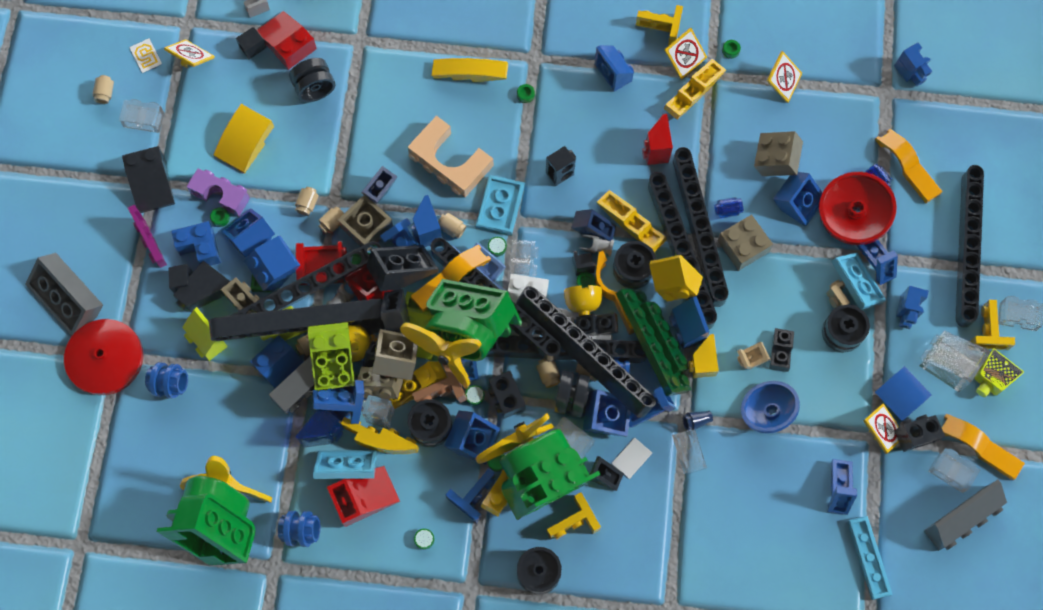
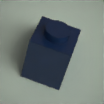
(379, 185)
(592, 223)

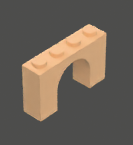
(460, 178)

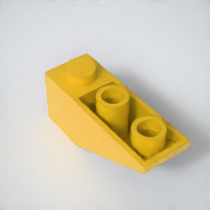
(422, 377)

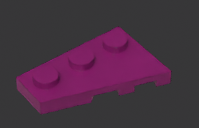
(147, 239)

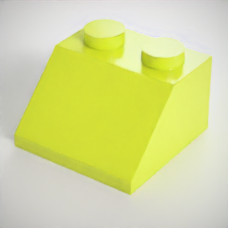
(198, 331)

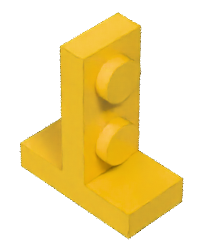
(661, 22)
(991, 330)
(576, 520)

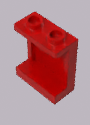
(316, 257)

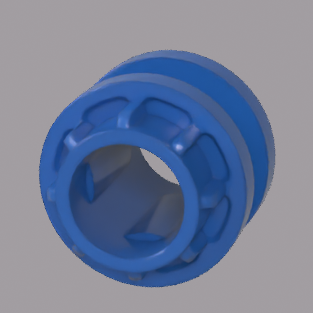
(166, 380)
(299, 528)

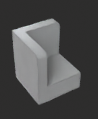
(256, 7)

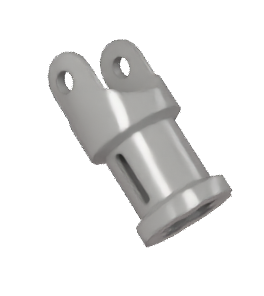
(599, 245)
(342, 296)

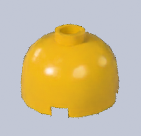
(583, 299)
(359, 342)

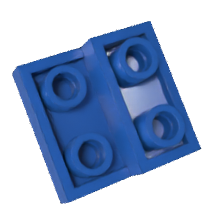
(903, 393)

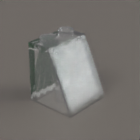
(953, 360)

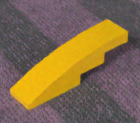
(470, 68)
(694, 89)
(630, 220)

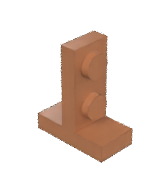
(442, 388)

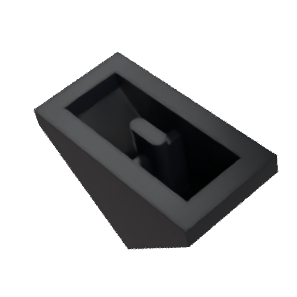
(609, 475)

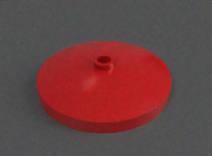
(862, 193)
(111, 371)

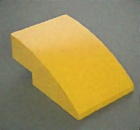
(243, 138)

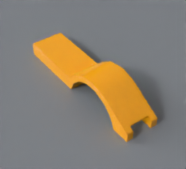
(912, 169)
(453, 271)
(609, 294)
(983, 447)

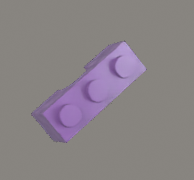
(205, 183)

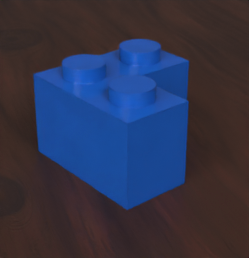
(198, 239)

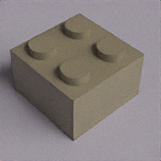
(778, 153)
(365, 222)
(745, 242)
(394, 355)

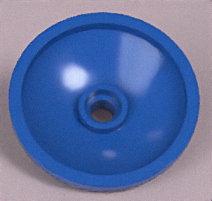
(768, 399)

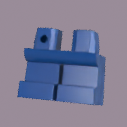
(913, 66)
(909, 306)

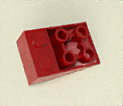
(363, 496)

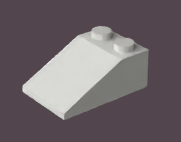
(516, 286)

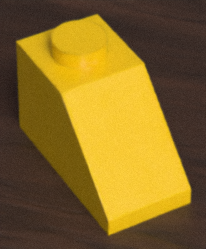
(704, 360)

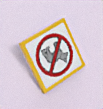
(189, 53)
(685, 53)
(784, 76)
(882, 428)

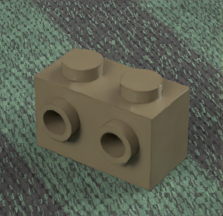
(239, 294)
(379, 385)

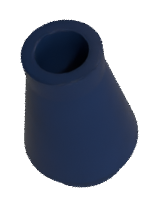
(695, 420)

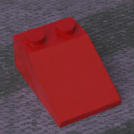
(287, 39)

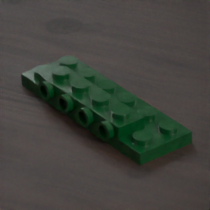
(656, 340)

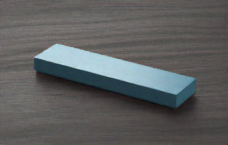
(869, 558)

